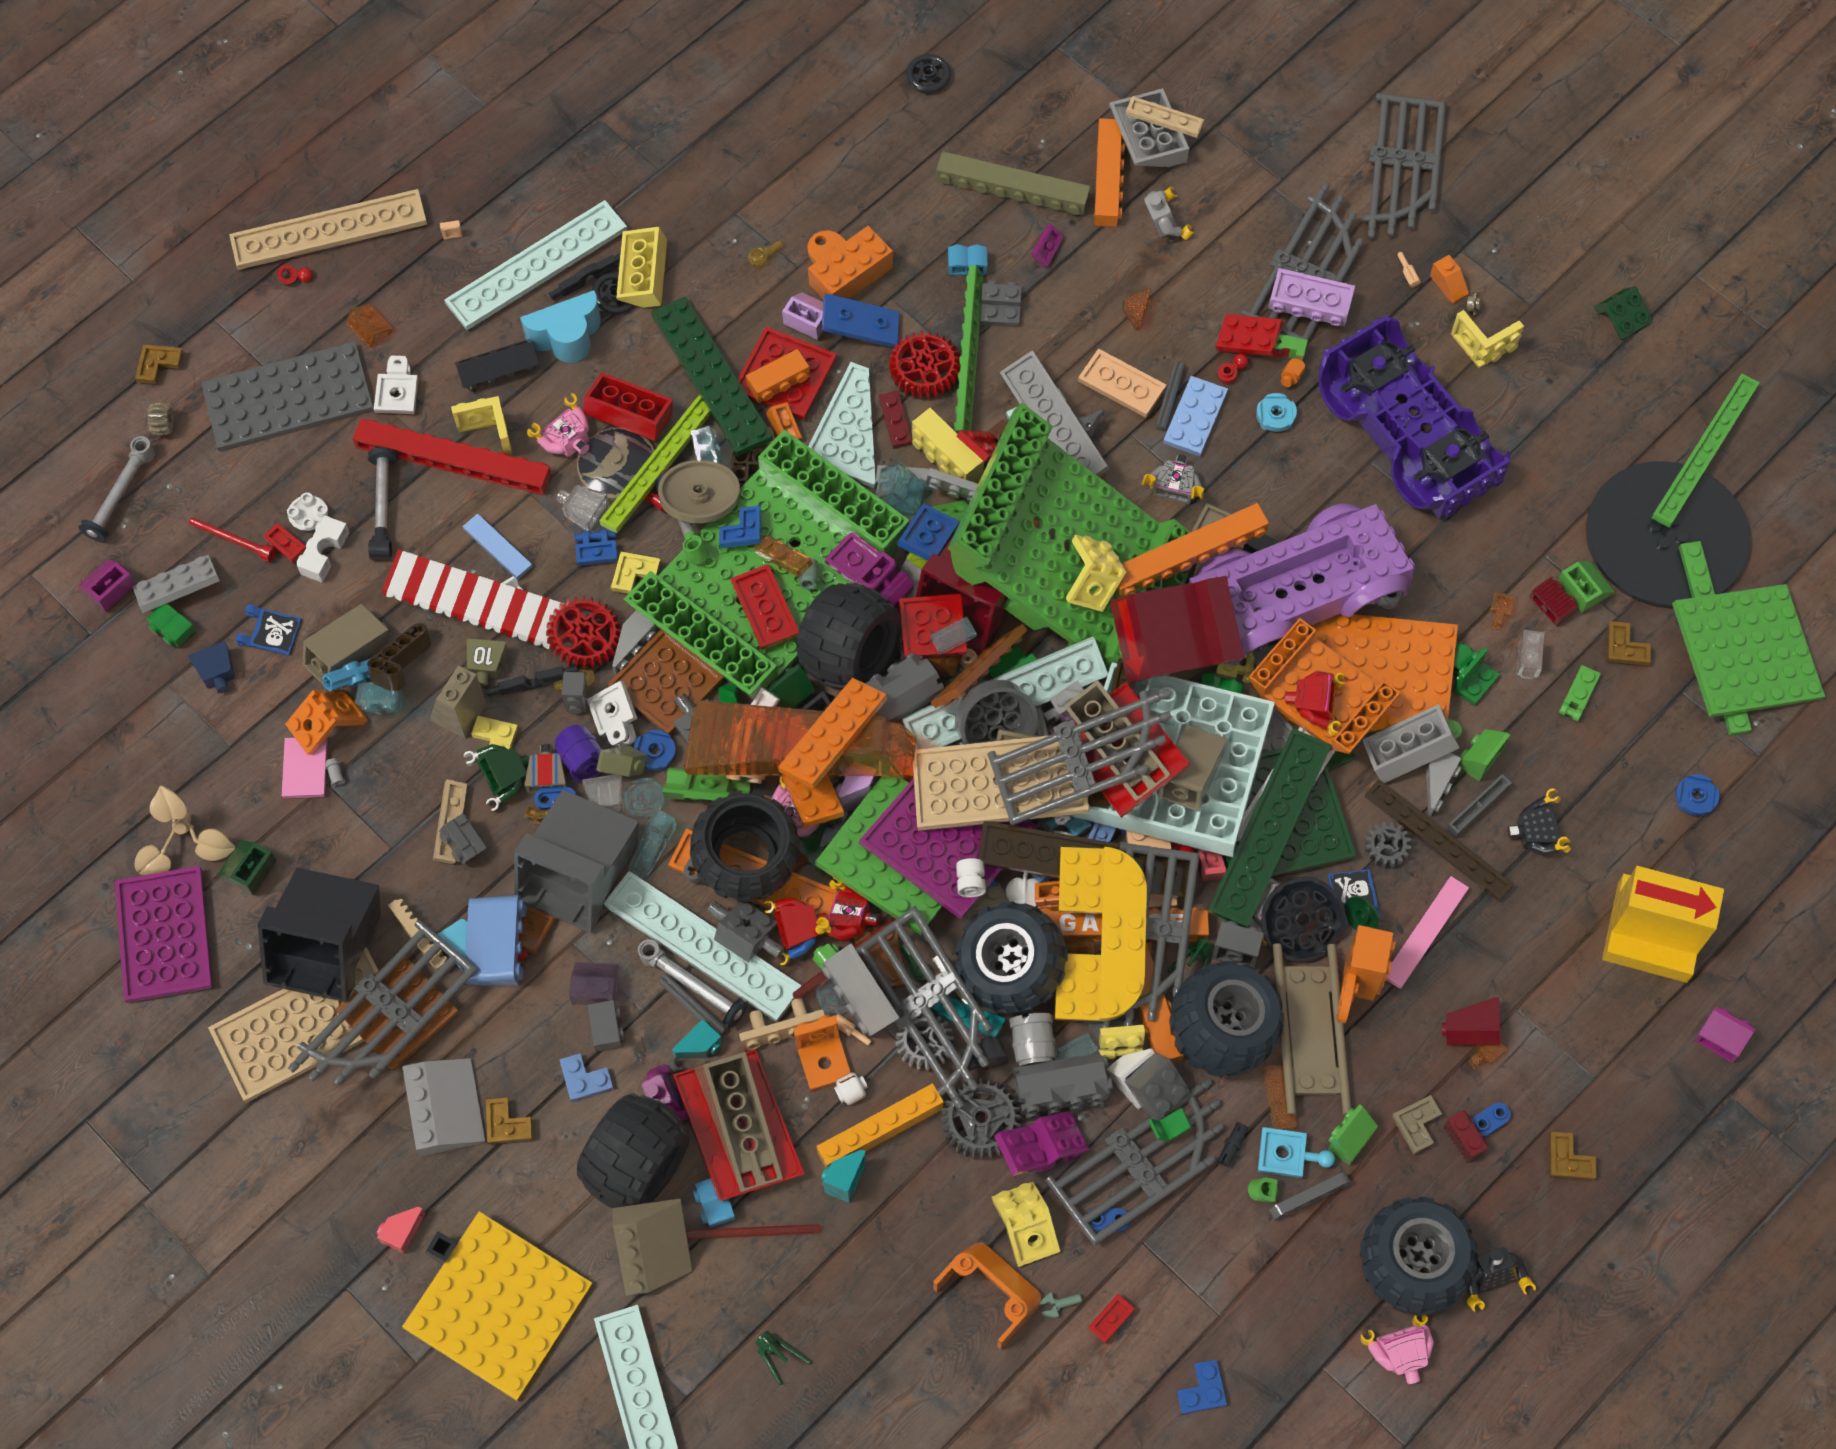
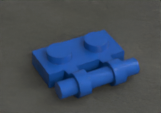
(596, 552)

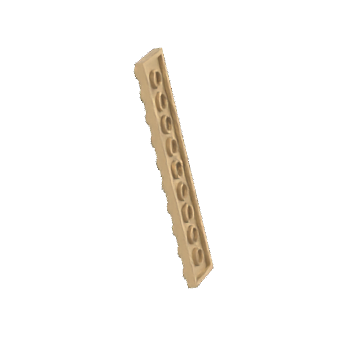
(327, 229)

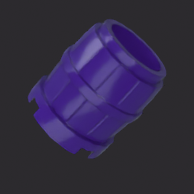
(579, 752)

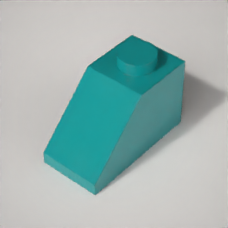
(698, 1043)

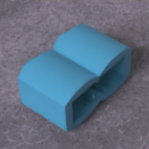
(962, 257)
(714, 1211)

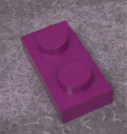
(1047, 245)

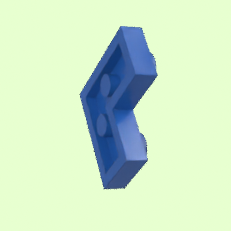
(744, 534)
(1208, 1393)

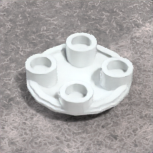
(307, 512)

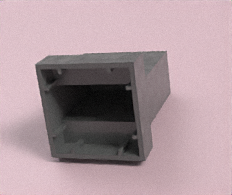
(574, 859)

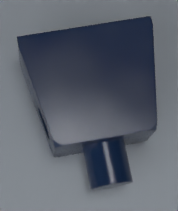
(214, 666)

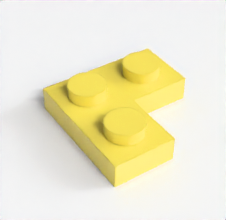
(629, 568)
(495, 731)

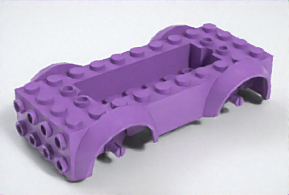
(1342, 543)

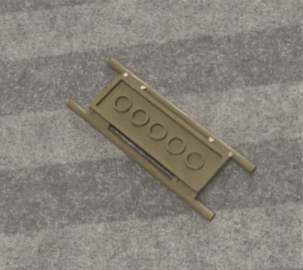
(1308, 1030)

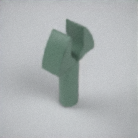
(1059, 1303)

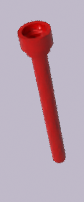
(266, 552)

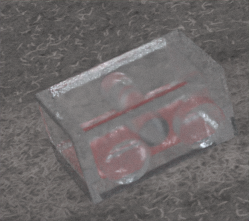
(1530, 654)

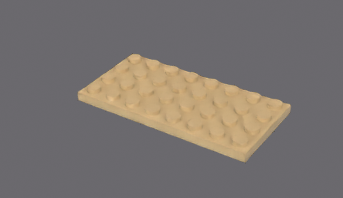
(960, 789)
(265, 1036)

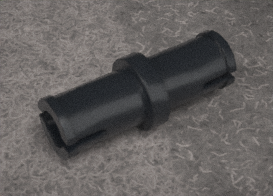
(1232, 1144)

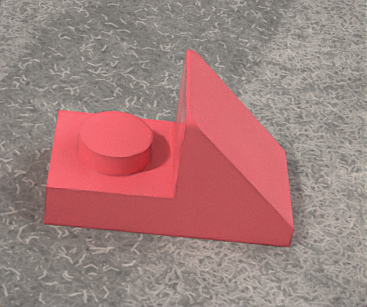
(1211, 865)

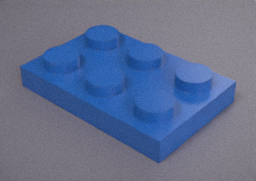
(928, 532)

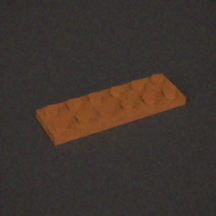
(979, 667)

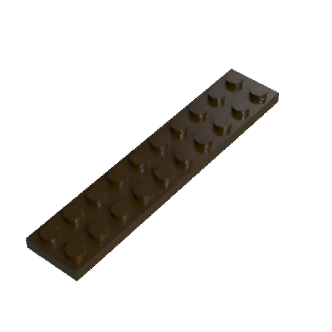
(1040, 851)

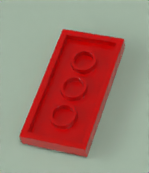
(764, 607)

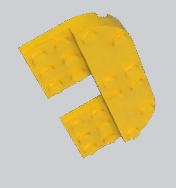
(1113, 886)

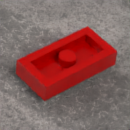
(284, 542)
(1111, 1318)

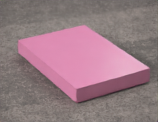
(302, 773)

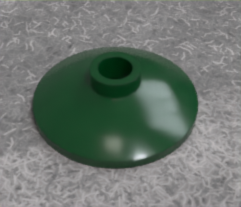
(1361, 912)

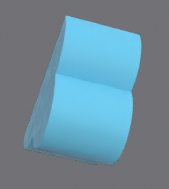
(564, 327)

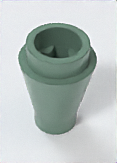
(810, 578)

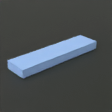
(497, 546)

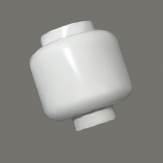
(851, 1088)

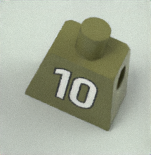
(486, 659)

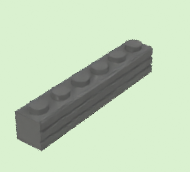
(1479, 805)

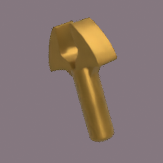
(536, 816)

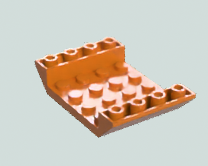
(1355, 705)

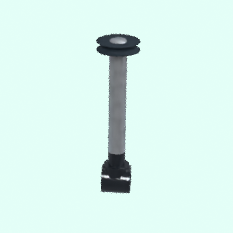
(380, 544)

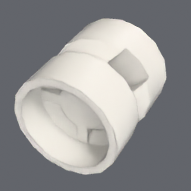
(970, 877)

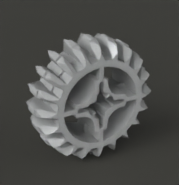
(916, 1057)

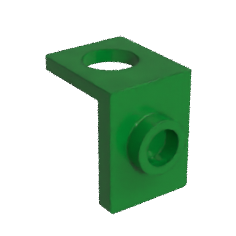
(1171, 1126)

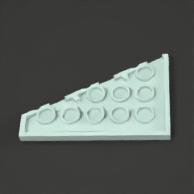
(846, 428)

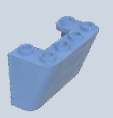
(493, 940)

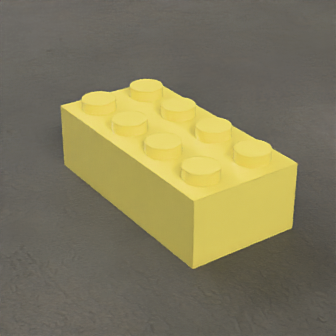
(944, 448)

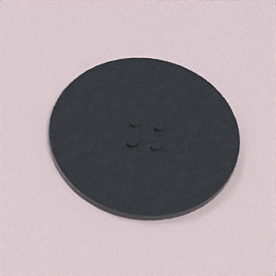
(1643, 554)

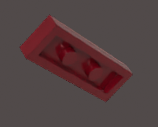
(895, 419)

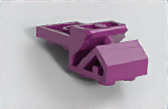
(870, 568)
(1042, 1144)

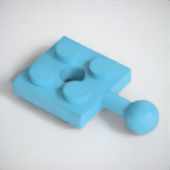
(1295, 1145)

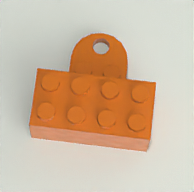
(849, 265)
(1365, 967)

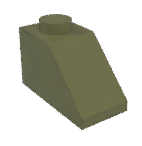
(622, 761)

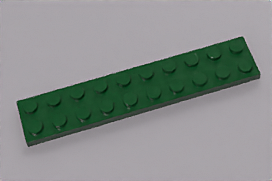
(711, 376)
(1269, 828)

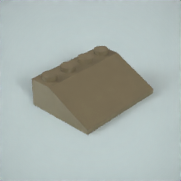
(651, 1245)

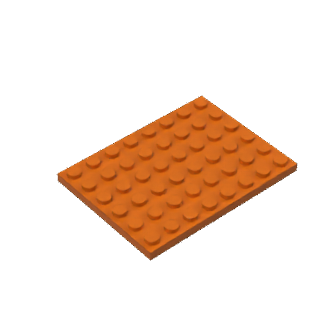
(1403, 652)

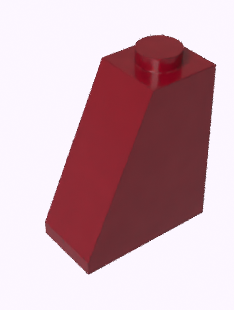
(1474, 1024)

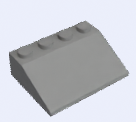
(1146, 141)
(859, 991)
(443, 1105)

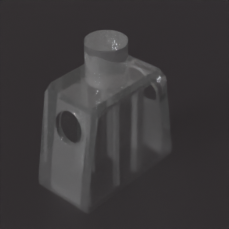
(583, 506)
(606, 791)

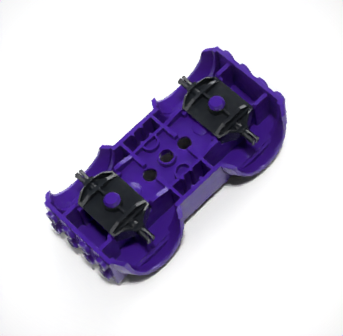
(1428, 469)

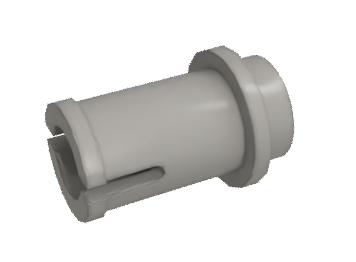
(334, 771)

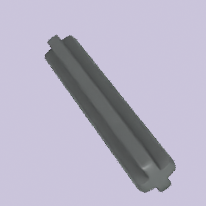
(1170, 395)
(691, 1004)

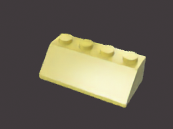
(642, 267)

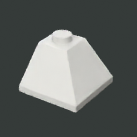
(1125, 1067)

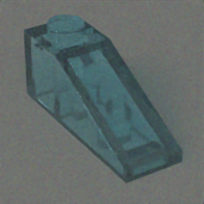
(706, 444)
(652, 843)

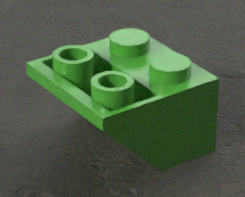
(1585, 585)
(1353, 1135)

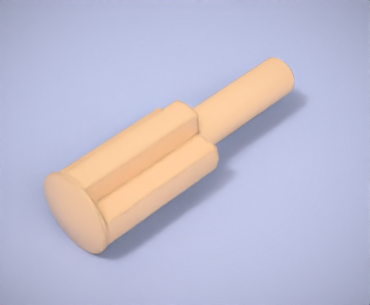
(1409, 271)
(849, 1028)

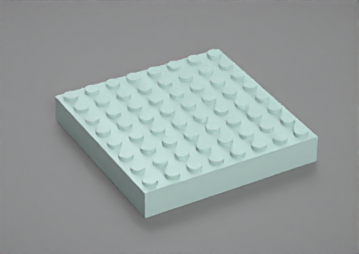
(1232, 715)

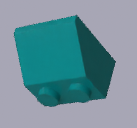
(843, 1175)

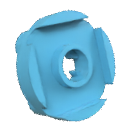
(1272, 422)

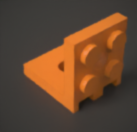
(326, 712)
(819, 1042)

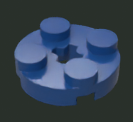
(665, 745)
(1693, 806)

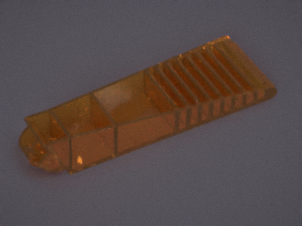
(758, 738)

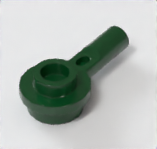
(914, 970)

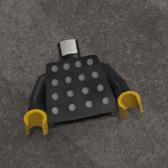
(1539, 827)
(1496, 1270)

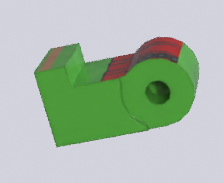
(1291, 347)

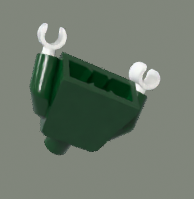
(501, 769)

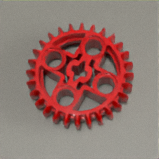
(924, 364)
(583, 624)

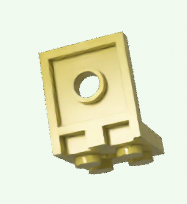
(1478, 346)
(480, 415)
(1100, 569)
(1027, 1215)

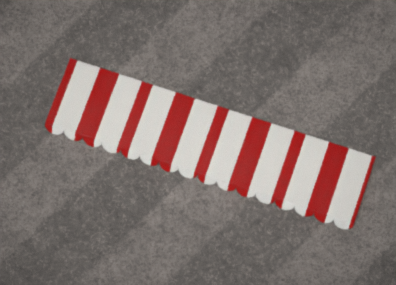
(472, 598)

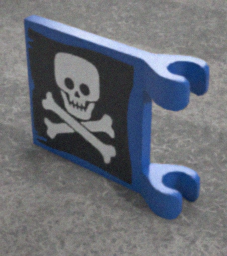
(272, 631)
(1354, 884)

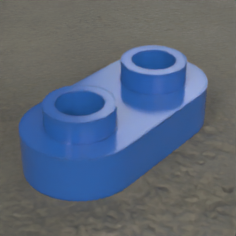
(551, 794)
(1491, 1119)
(1107, 1218)

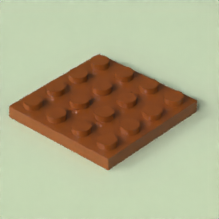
(661, 675)
(445, 1015)

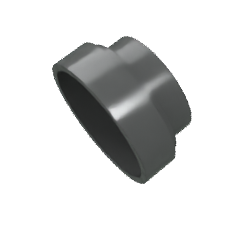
(1019, 704)

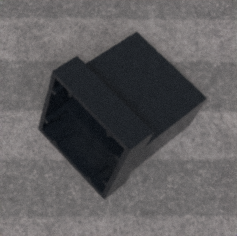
(318, 933)

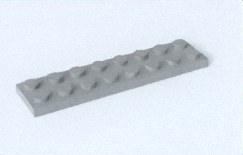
(1038, 392)

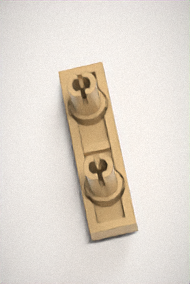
(778, 1031)

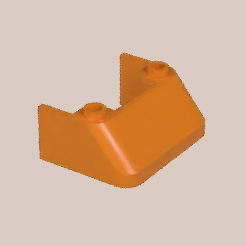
(1023, 1296)

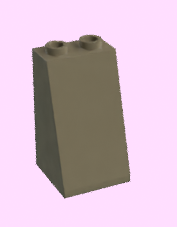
(345, 640)
(459, 703)
(1204, 755)

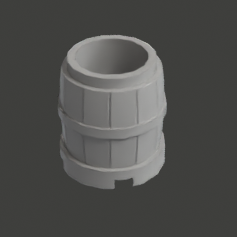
(1033, 1039)

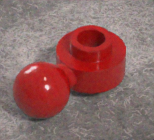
(304, 274)
(1240, 361)

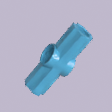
(348, 675)

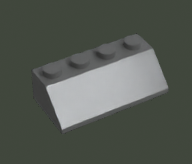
(1410, 744)

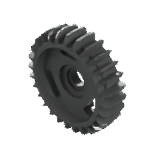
(980, 1134)

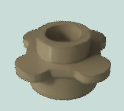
(1474, 304)

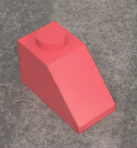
(400, 1229)

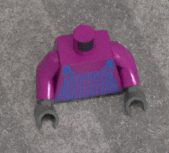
(661, 1088)

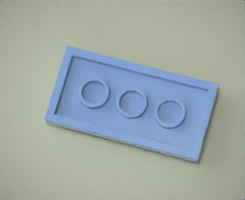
(1195, 416)

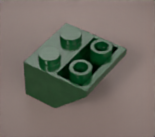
(793, 688)
(247, 866)

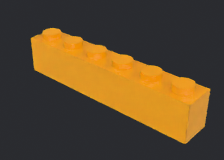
(882, 1125)

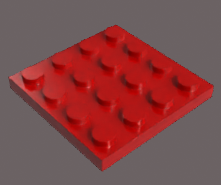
(802, 395)

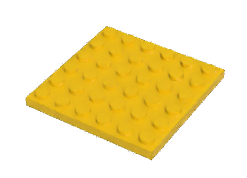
(497, 1306)

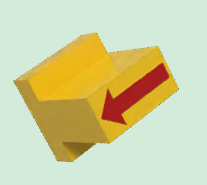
(1661, 923)

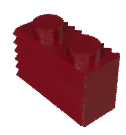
(1554, 601)
(1466, 1136)

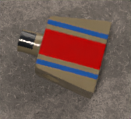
(544, 771)

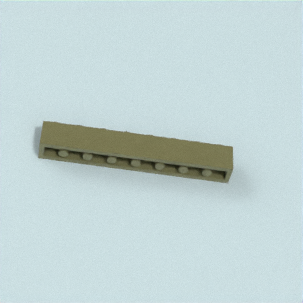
(1012, 183)

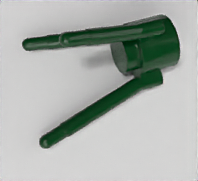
(1199, 950)
(769, 1344)

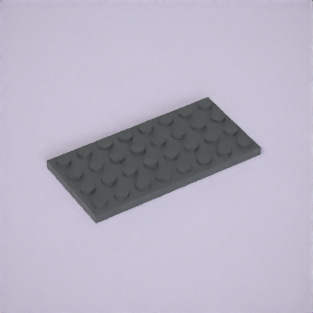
(287, 396)

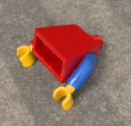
(796, 925)

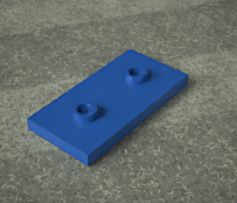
(860, 320)

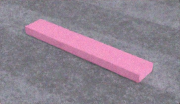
(1426, 931)

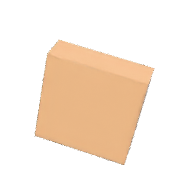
(451, 229)

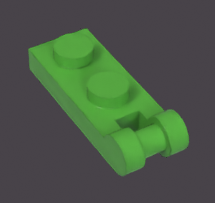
(1580, 692)

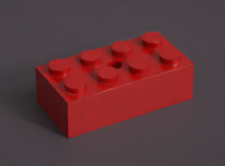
(628, 406)

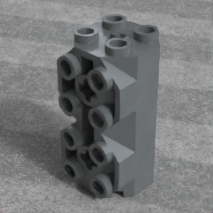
(907, 687)
(1061, 1084)

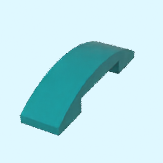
(965, 1013)

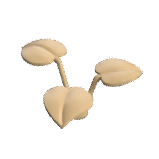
(168, 806)

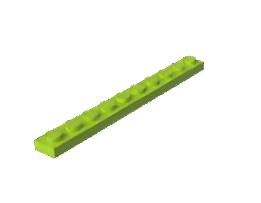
(655, 466)

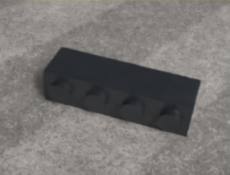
(497, 363)

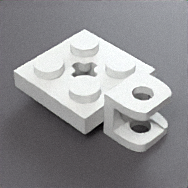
(399, 379)
(616, 724)

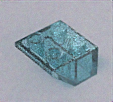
(900, 489)
(375, 698)

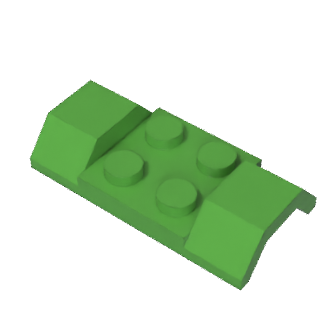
(696, 787)

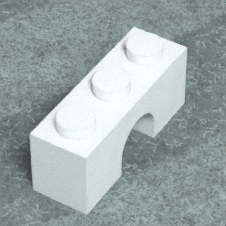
(327, 534)

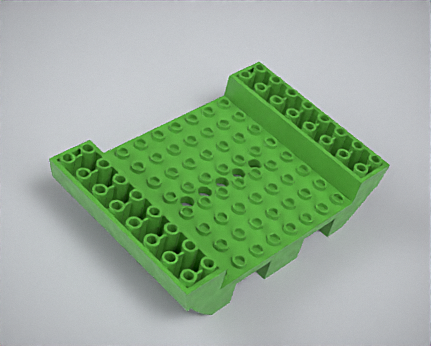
(799, 501)
(1002, 546)

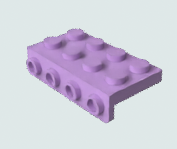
(1311, 297)

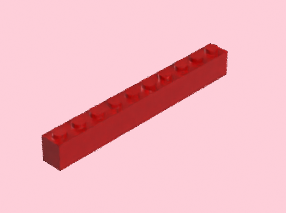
(454, 457)

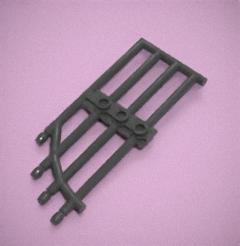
(1400, 158)
(1286, 261)
(1075, 758)
(1163, 929)
(927, 996)
(387, 1002)
(1139, 1167)

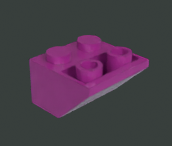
(107, 584)
(1724, 1034)

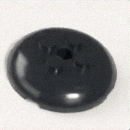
(1322, 922)

